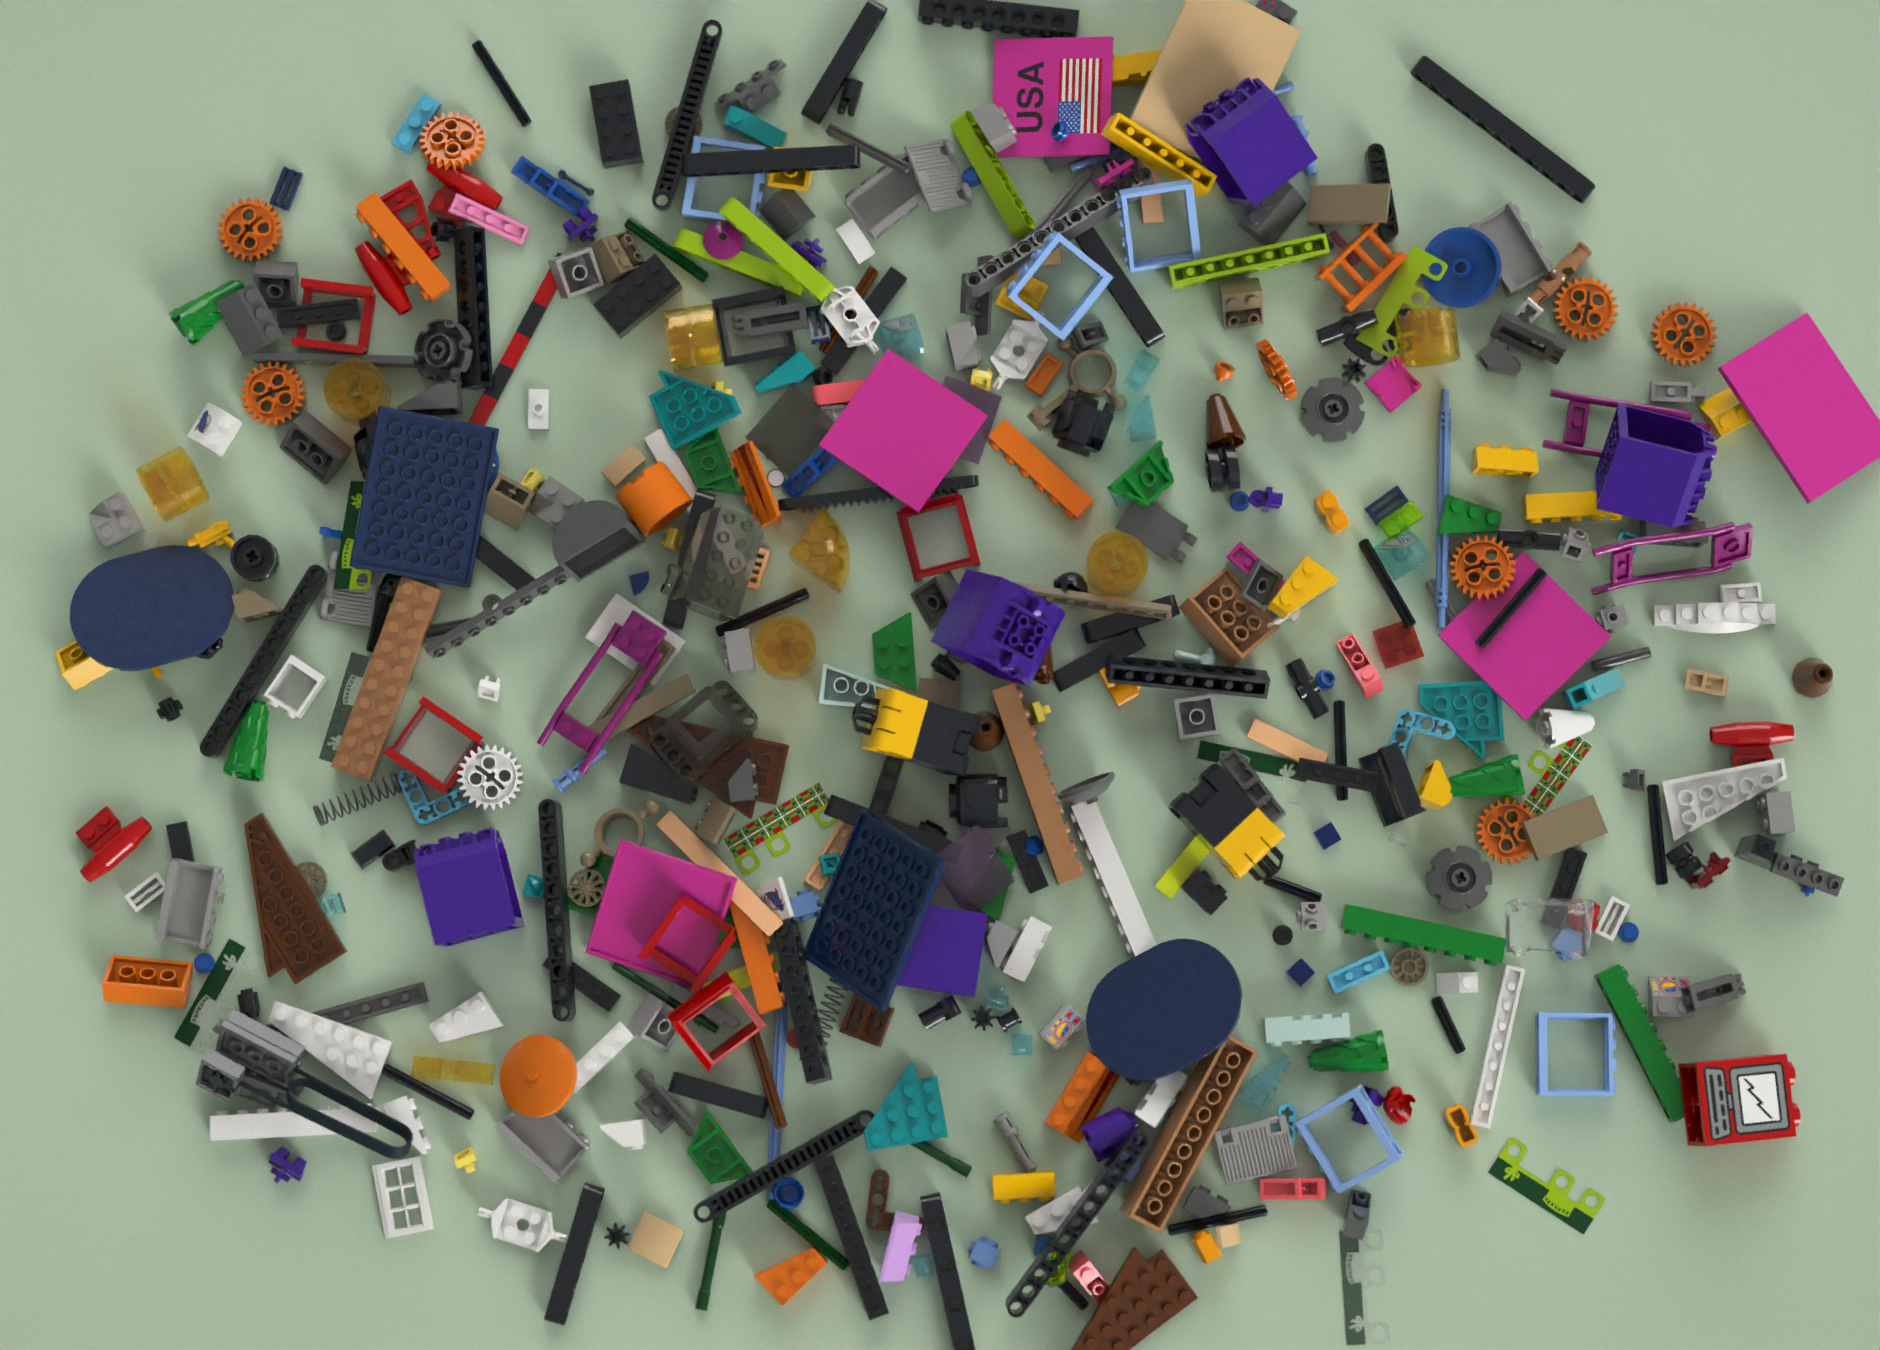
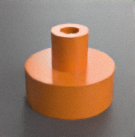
(1223, 371)

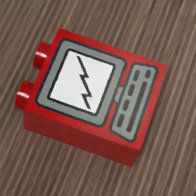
(1738, 1099)

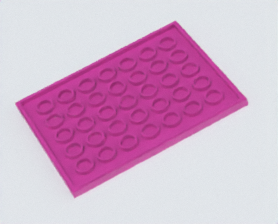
(1805, 407)

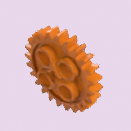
(440, 142)
(263, 241)
(1602, 312)
(1698, 344)
(1276, 369)
(279, 411)
(1479, 550)
(1492, 841)

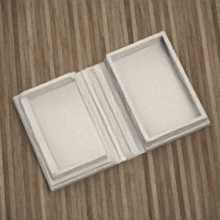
(619, 611)

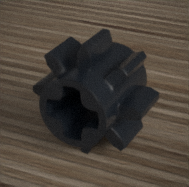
(442, 229)
(1349, 375)
(169, 709)
(988, 1018)
(622, 1235)

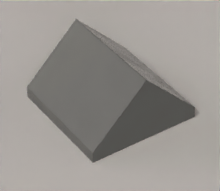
(786, 213)
(1260, 585)

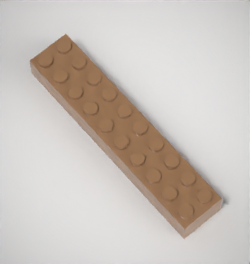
(387, 679)
(1036, 784)
(1187, 1133)

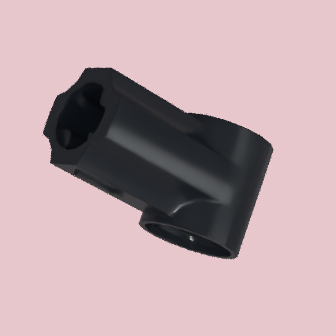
(942, 1011)

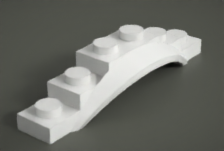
(1714, 617)

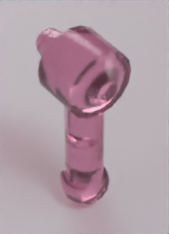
(1352, 257)

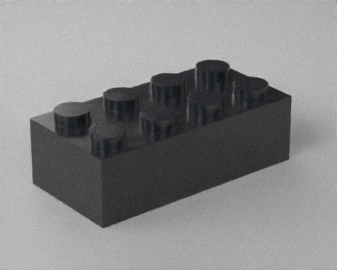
(616, 124)
(637, 296)

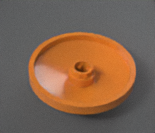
(538, 1075)

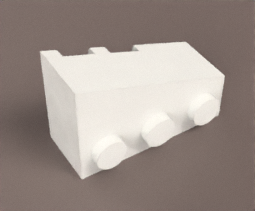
(1026, 948)
(468, 1018)
(1159, 1098)
(1052, 1214)

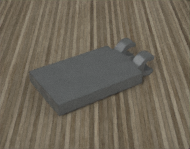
(1156, 530)

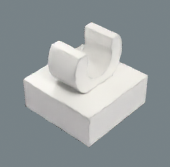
(488, 689)

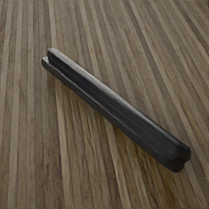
(501, 83)
(1387, 583)
(1511, 608)
(763, 612)
(1340, 744)
(1657, 834)
(427, 1091)
(1217, 1220)

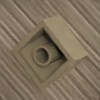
(253, 607)
(715, 822)

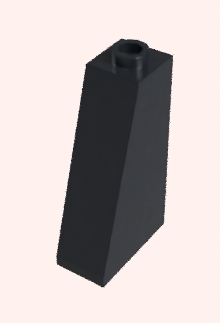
(653, 776)
(1757, 850)

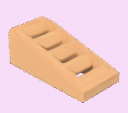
(766, 553)

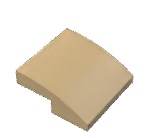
(655, 1239)

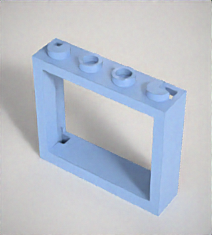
(757, 196)
(1165, 260)
(1082, 305)
(1609, 1062)
(1376, 1124)

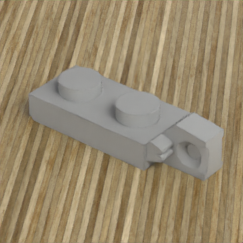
(1674, 392)

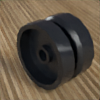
(1222, 469)
(246, 549)

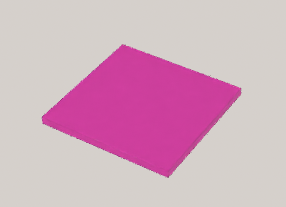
(903, 431)
(1534, 648)
(640, 895)

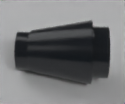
(945, 666)

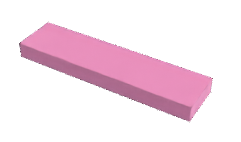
(488, 219)

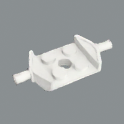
(853, 331)
(1022, 334)
(505, 1224)

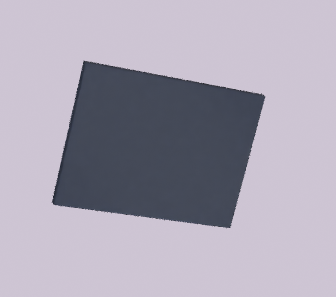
(424, 497)
(874, 909)

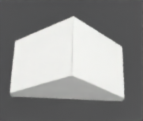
(1529, 311)

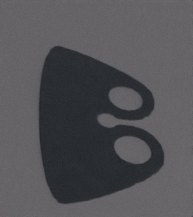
(1364, 351)

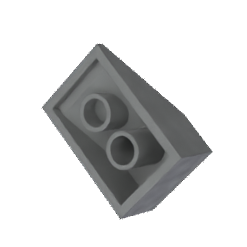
(437, 400)

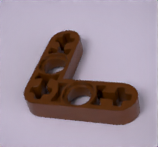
(885, 1217)

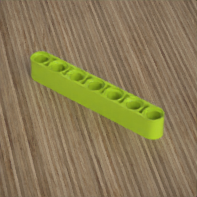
(992, 175)
(776, 249)
(742, 264)

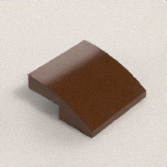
(866, 1021)

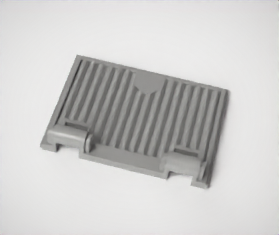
(938, 175)
(351, 606)
(1255, 1150)

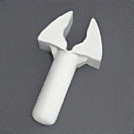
(1277, 620)

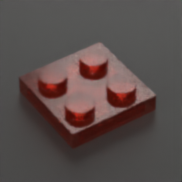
(1397, 644)

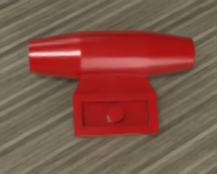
(463, 183)
(385, 277)
(1751, 739)
(109, 841)

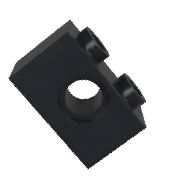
(1192, 889)

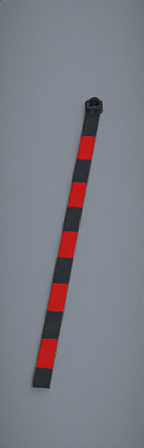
(501, 376)

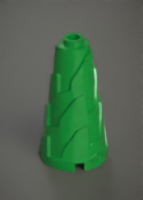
(201, 315)
(249, 745)
(1490, 779)
(1361, 1053)

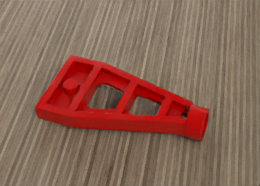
(403, 197)

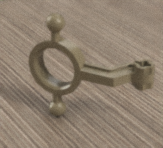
(1042, 417)
(651, 807)

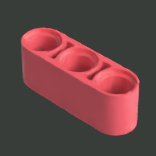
(835, 393)

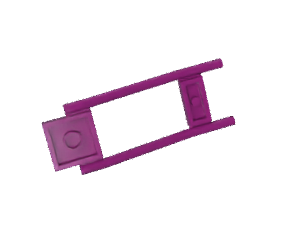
(1577, 420)
(1727, 546)
(637, 639)

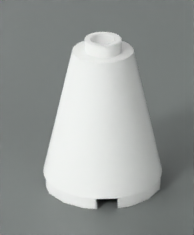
(1561, 725)

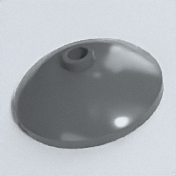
(1087, 789)

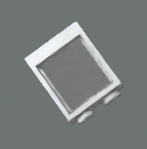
(294, 688)

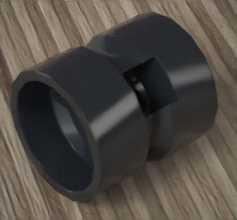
(1681, 853)

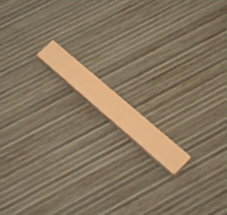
(703, 856)

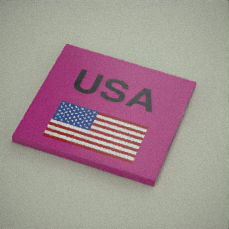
(1053, 83)

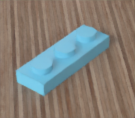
(412, 127)
(1358, 971)

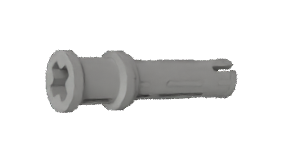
(1010, 1133)

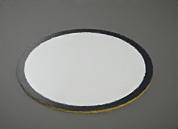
(775, 477)

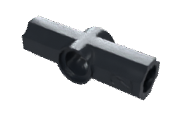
(1359, 321)
(1541, 540)
(1307, 688)

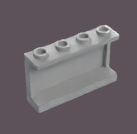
(885, 199)
(1518, 250)
(189, 903)
(545, 1141)

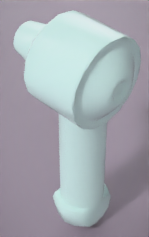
(1206, 658)

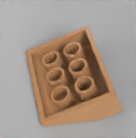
(1225, 620)

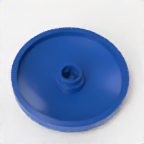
(1471, 271)

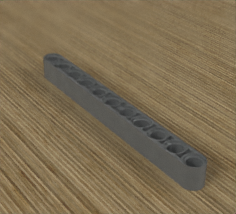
(1065, 223)

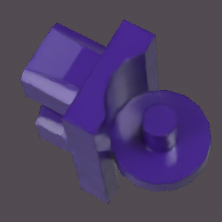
(587, 218)
(814, 258)
(1266, 499)
(1376, 1099)
(279, 1161)

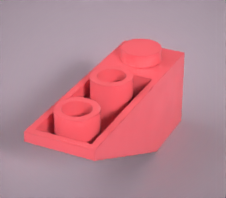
(1360, 666)
(1088, 1276)

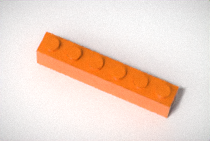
(403, 248)
(1040, 469)
(758, 963)

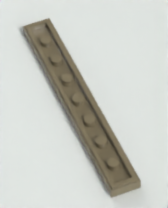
(1101, 602)

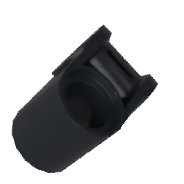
(403, 856)

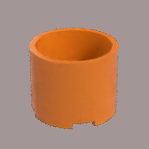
(654, 499)

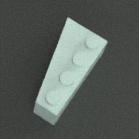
(845, 688)
(1306, 1027)

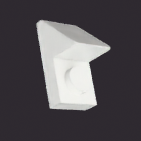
(1457, 982)

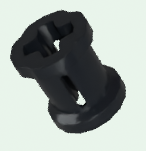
(1009, 1019)

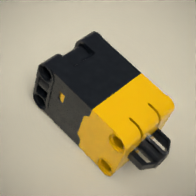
(916, 730)
(1229, 824)

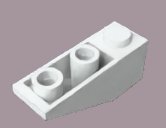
(404, 1111)

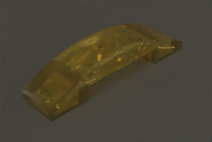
(453, 1070)

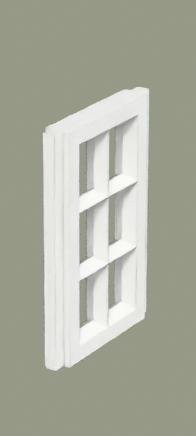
(421, 1193)

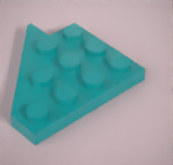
(690, 409)
(1469, 707)
(908, 1114)

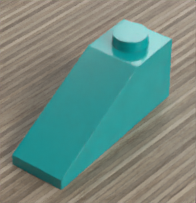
(753, 128)

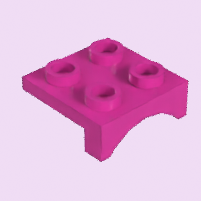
(1113, 174)
(1392, 384)

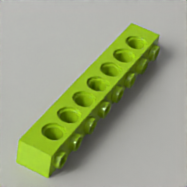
(1248, 261)

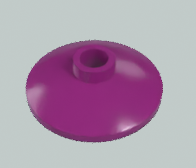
(722, 249)

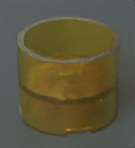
(692, 337)
(1427, 337)
(356, 374)
(173, 483)
(1109, 579)
(785, 631)

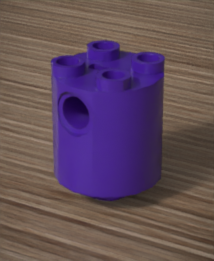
(1108, 1131)

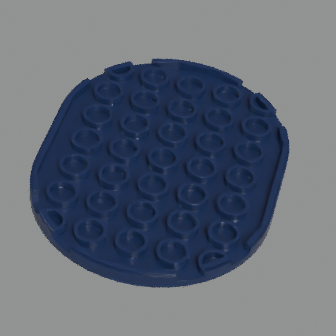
(151, 608)
(1164, 1009)

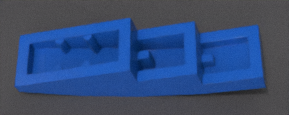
(549, 186)
(809, 473)

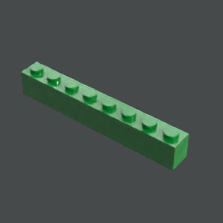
(1422, 933)
(1642, 1039)

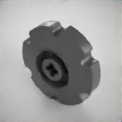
(443, 351)
(1347, 412)
(1444, 884)

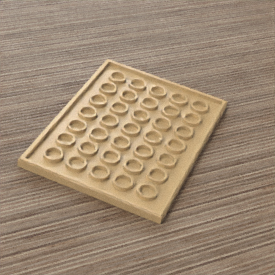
(1204, 54)

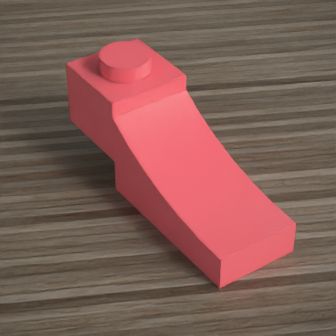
(1293, 1188)

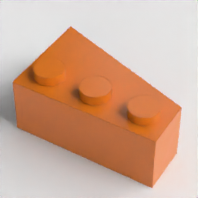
(791, 1274)

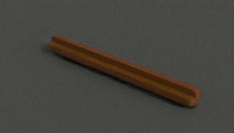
(861, 289)
(767, 1081)

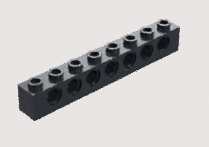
(1008, 10)
(474, 304)
(1187, 676)
(802, 1003)
(851, 1237)

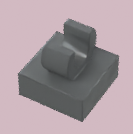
(1637, 780)

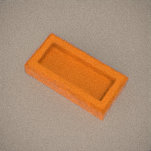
(1043, 374)

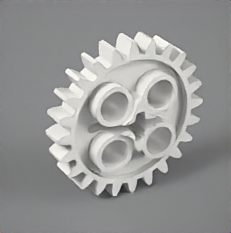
(501, 763)

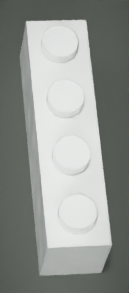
(602, 1054)

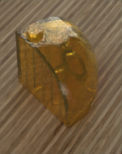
(823, 551)

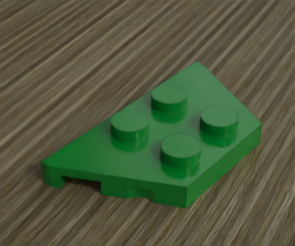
(711, 464)
(1145, 477)
(895, 652)
(716, 1153)

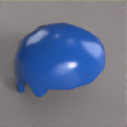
(789, 1193)

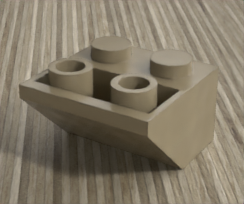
(617, 256)
(1241, 303)
(509, 501)

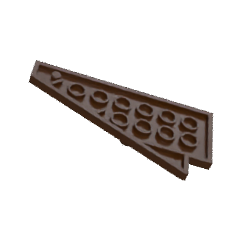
(767, 755)
(290, 918)
(1136, 1303)

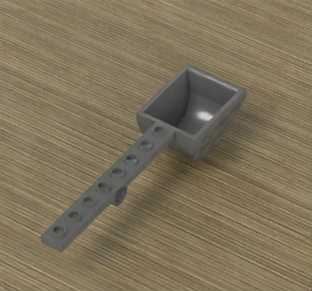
(582, 544)

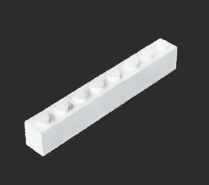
(1113, 876)
(281, 1123)

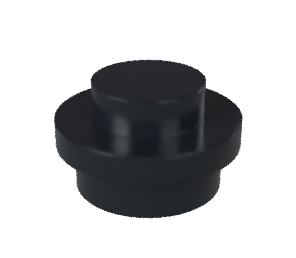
(336, 331)
(822, 376)
(1282, 935)

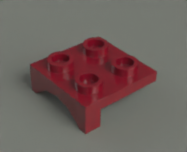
(1715, 866)

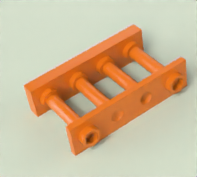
(1379, 273)

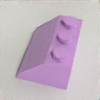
(899, 1247)

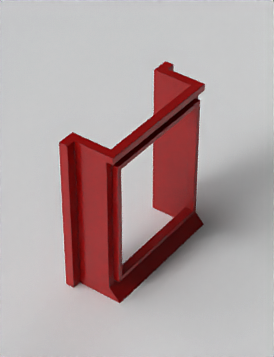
(339, 289)
(696, 981)
(701, 1001)

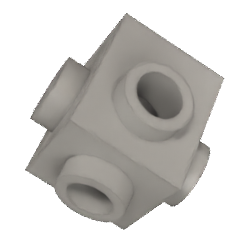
(1574, 544)
(1617, 615)
(1312, 916)

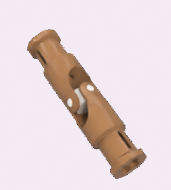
(1556, 278)

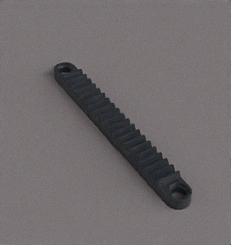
(687, 114)
(866, 495)
(782, 1167)

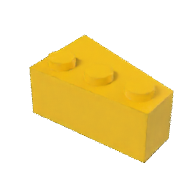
(1133, 68)
(1301, 587)

